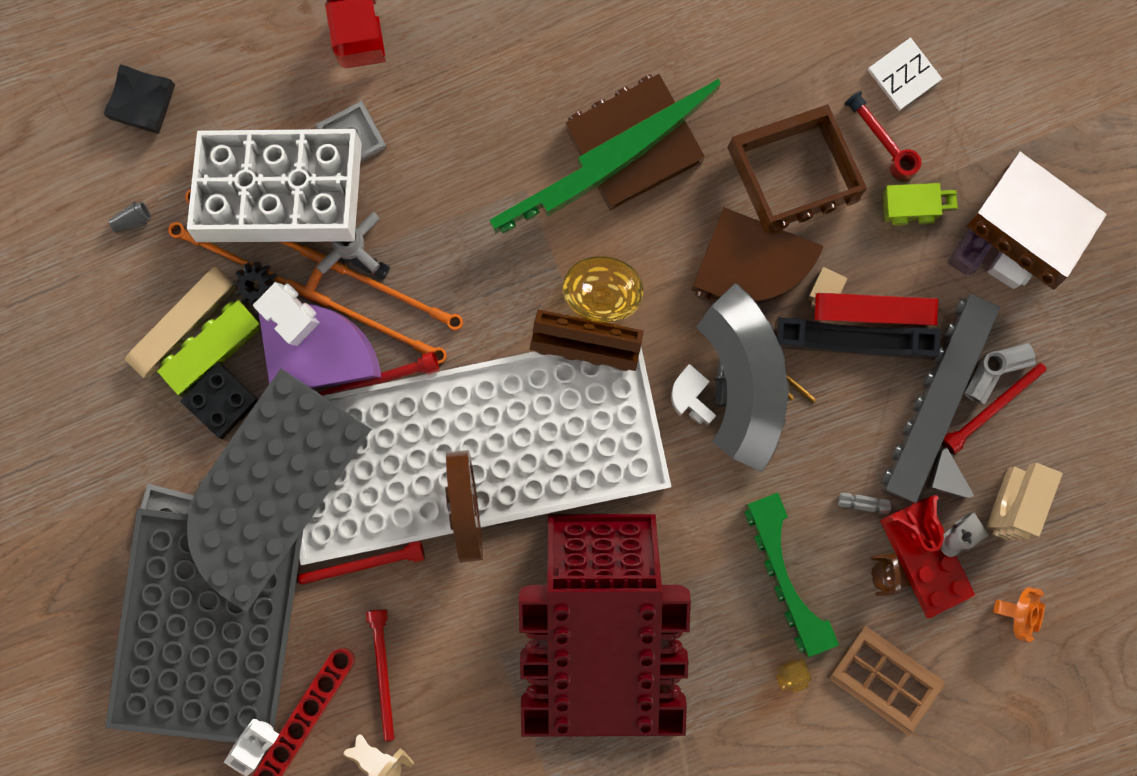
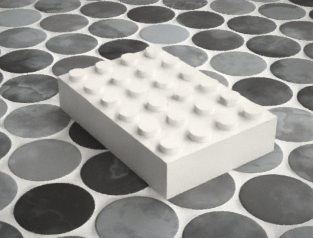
(275, 185)

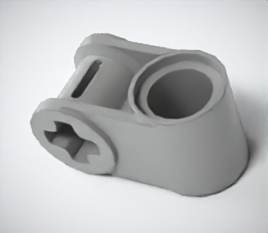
(963, 535)

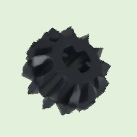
(246, 283)

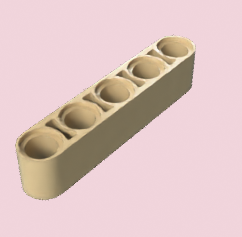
(180, 322)

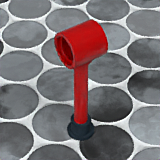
(858, 105)

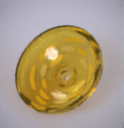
(599, 280)

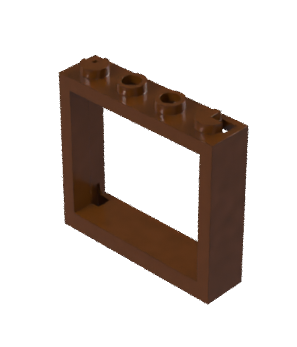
(782, 129)

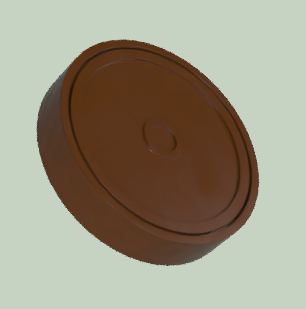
(464, 506)

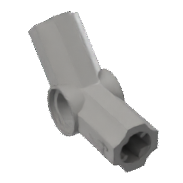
(1008, 360)

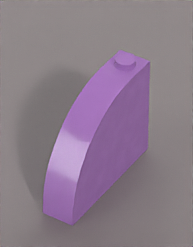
(327, 357)

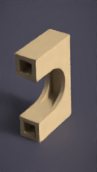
(1023, 502)

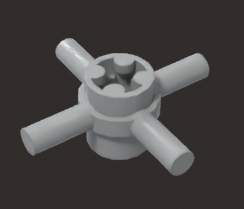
(355, 248)

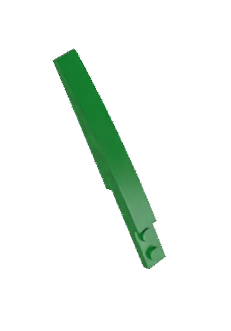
(605, 161)

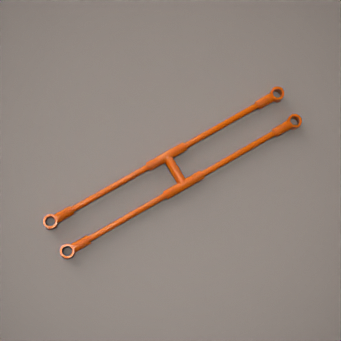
(309, 290)

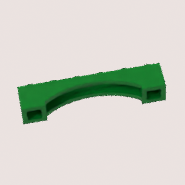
(812, 632)

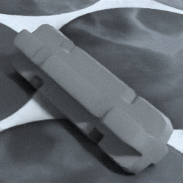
(864, 503)

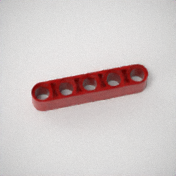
(876, 309)

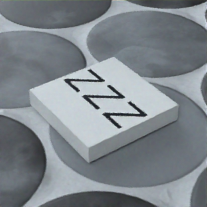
(904, 74)

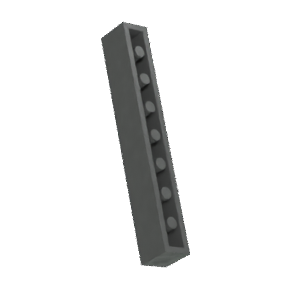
(940, 399)

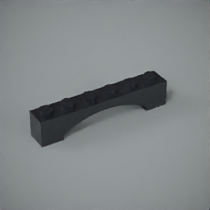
(826, 337)

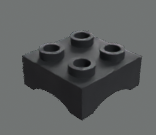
(139, 99)
(219, 400)

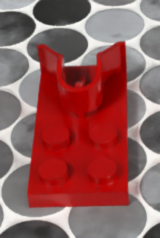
(917, 541)

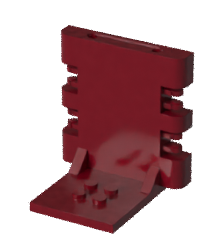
(603, 633)

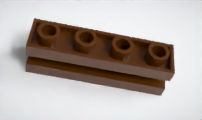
(586, 340)

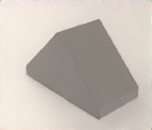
(947, 477)

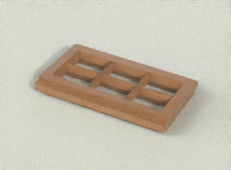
(901, 660)

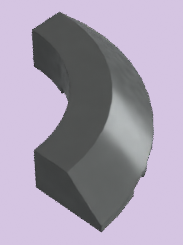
(753, 376)

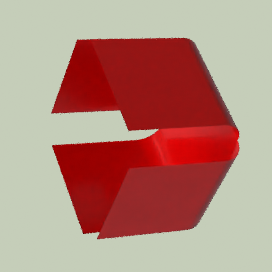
(355, 32)

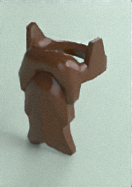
(888, 575)

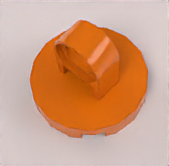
(1026, 613)

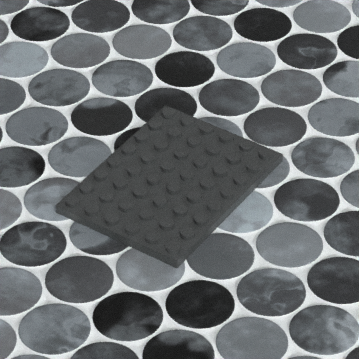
(188, 654)

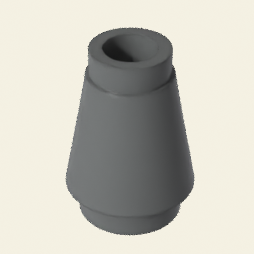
(131, 217)

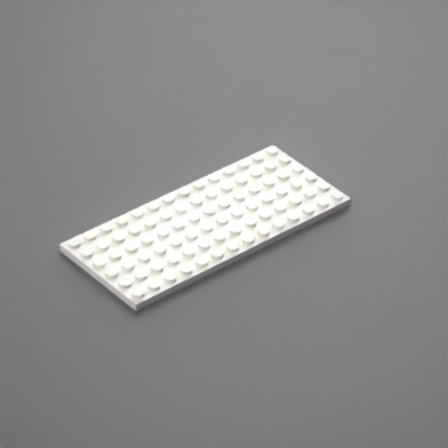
(538, 438)

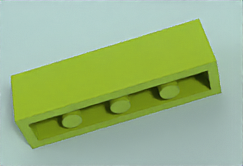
(214, 344)

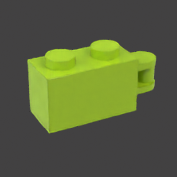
(916, 202)

